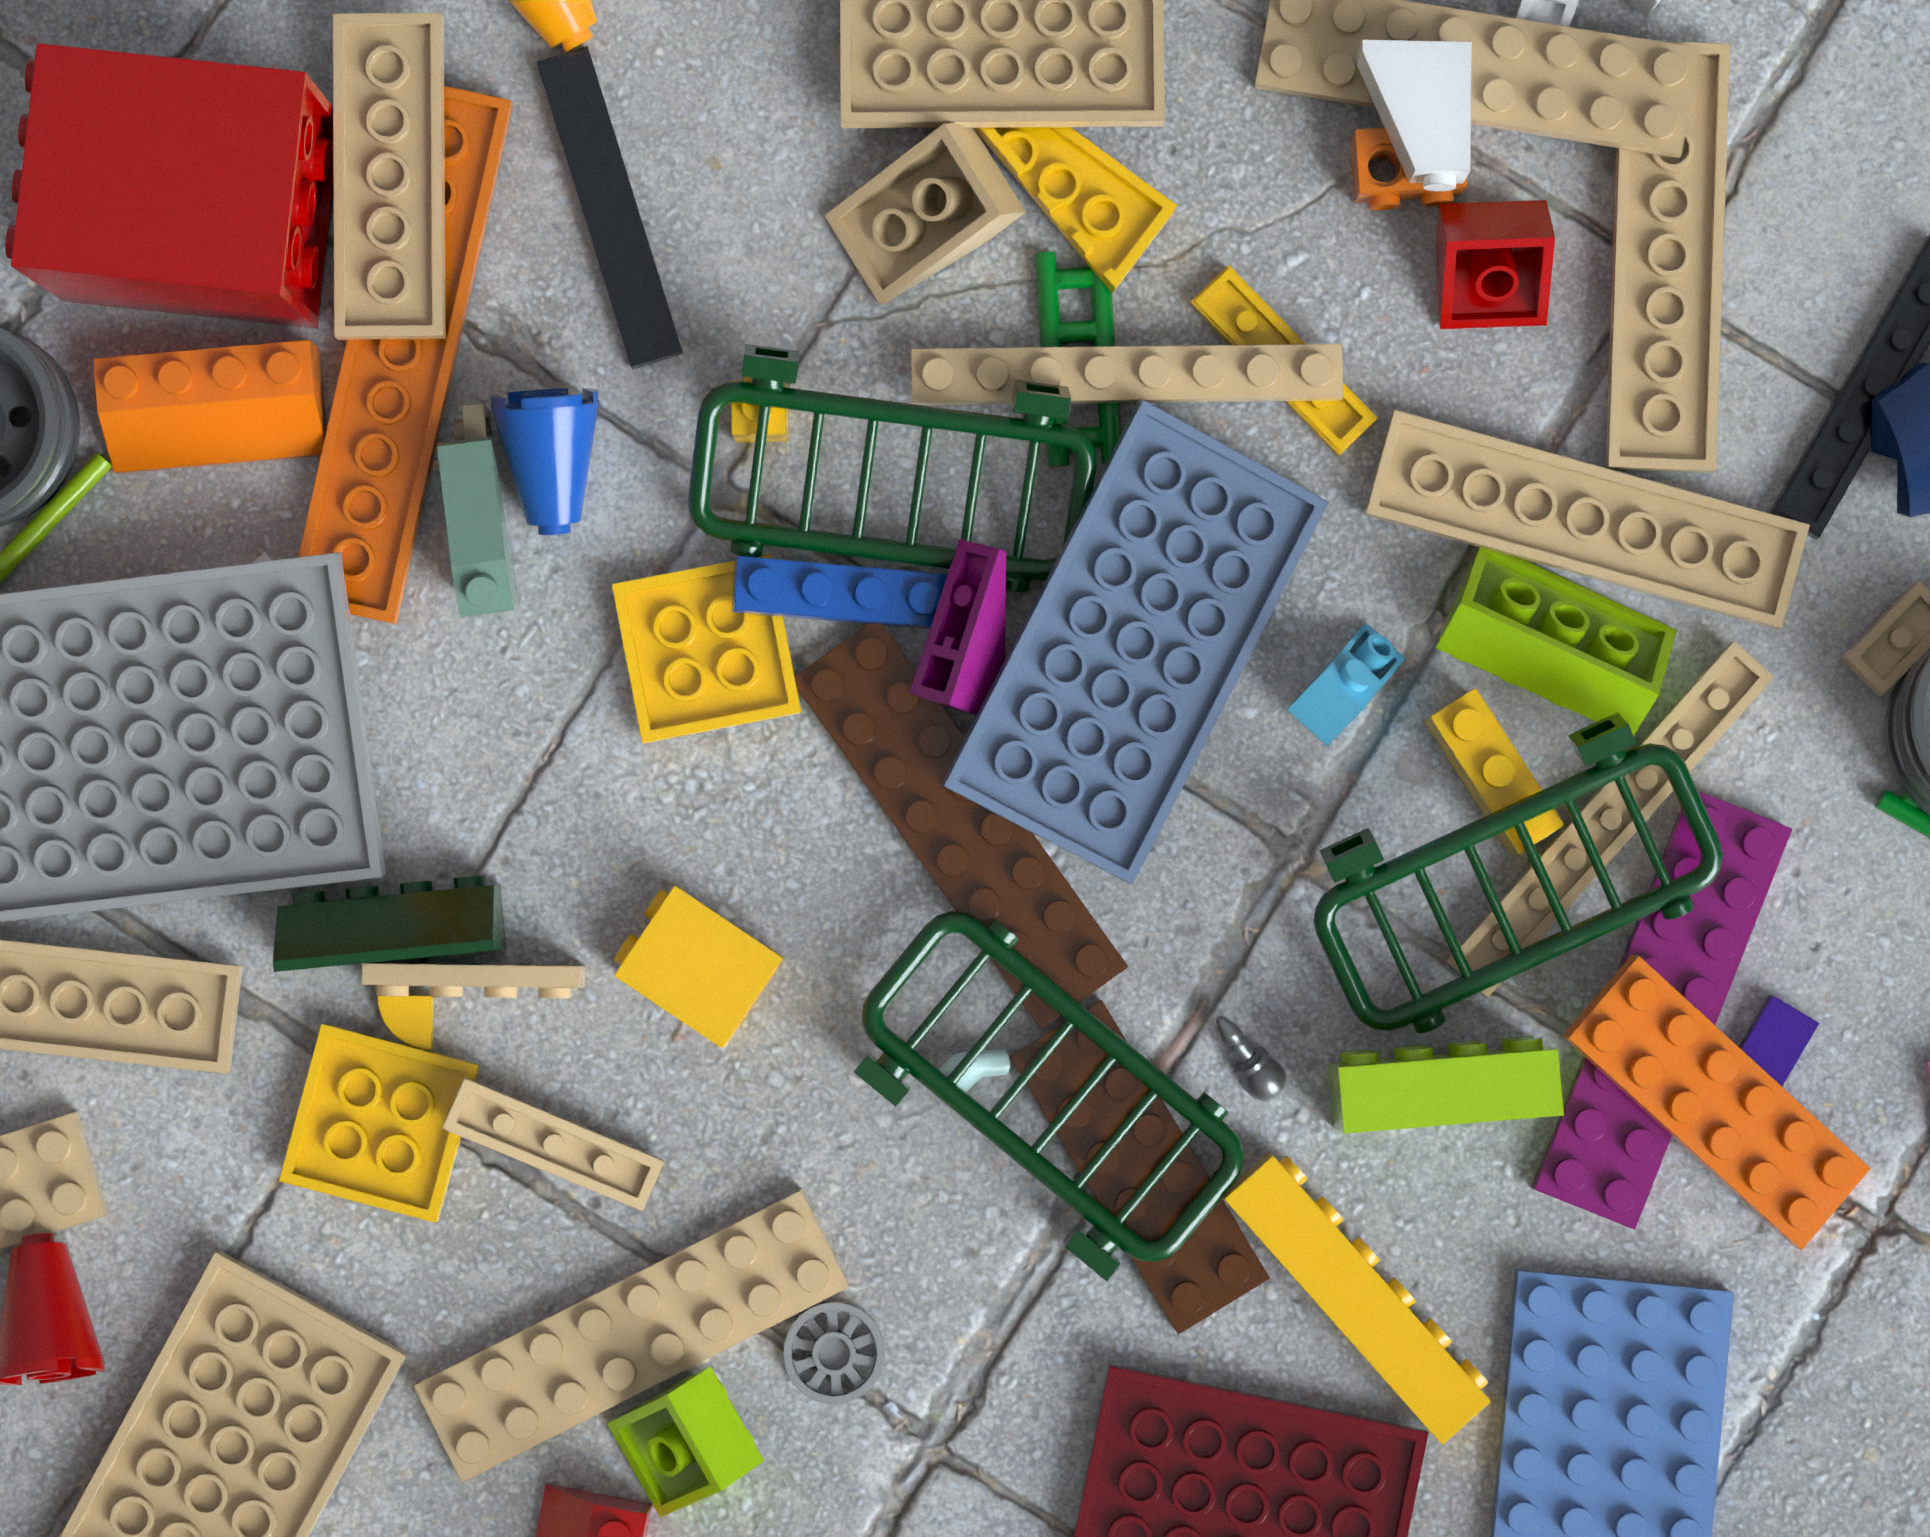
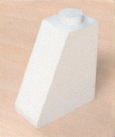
(1424, 105)

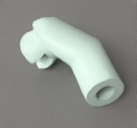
(988, 1064)

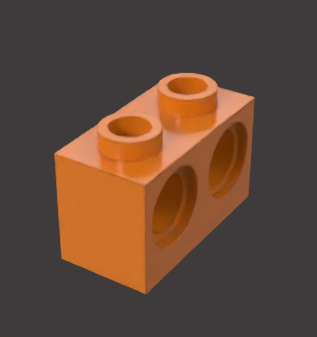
(1376, 144)

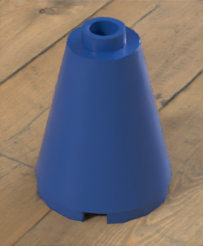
(548, 452)

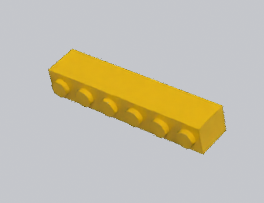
(1356, 1298)

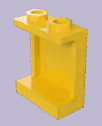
(696, 965)

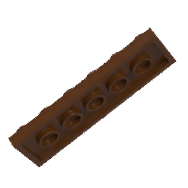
(1217, 1258)

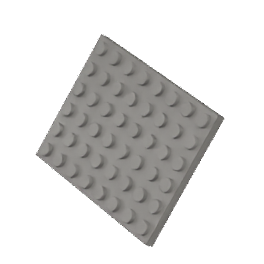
(182, 739)

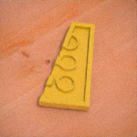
(1085, 193)

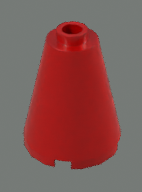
(45, 1317)

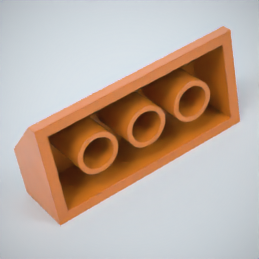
(211, 406)

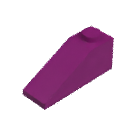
(966, 631)

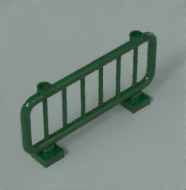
(774, 366)
(1598, 744)
(1108, 1230)

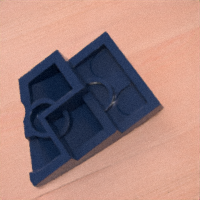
(1903, 434)

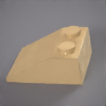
(924, 211)

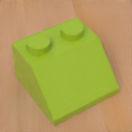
(686, 1442)

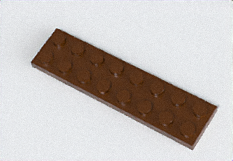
(972, 854)

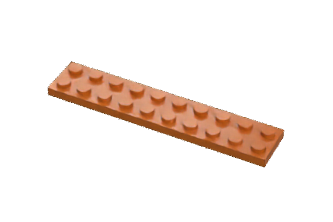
(397, 390)

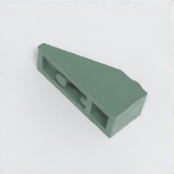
(476, 527)

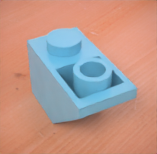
(1346, 684)

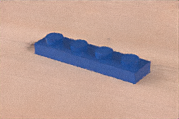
(835, 592)

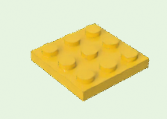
(696, 660)
(376, 1123)

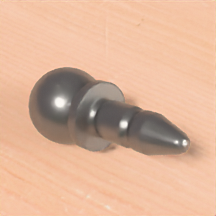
(1261, 1075)

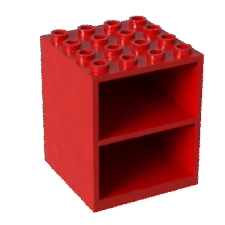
(174, 185)

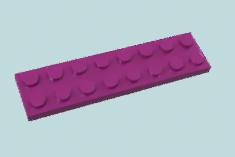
(1605, 1144)

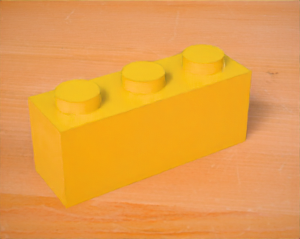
(1488, 764)

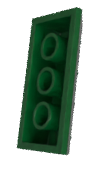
(389, 926)

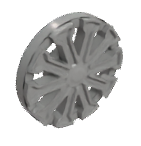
(834, 1352)

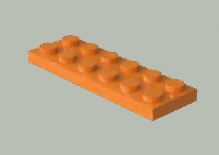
(1716, 1101)

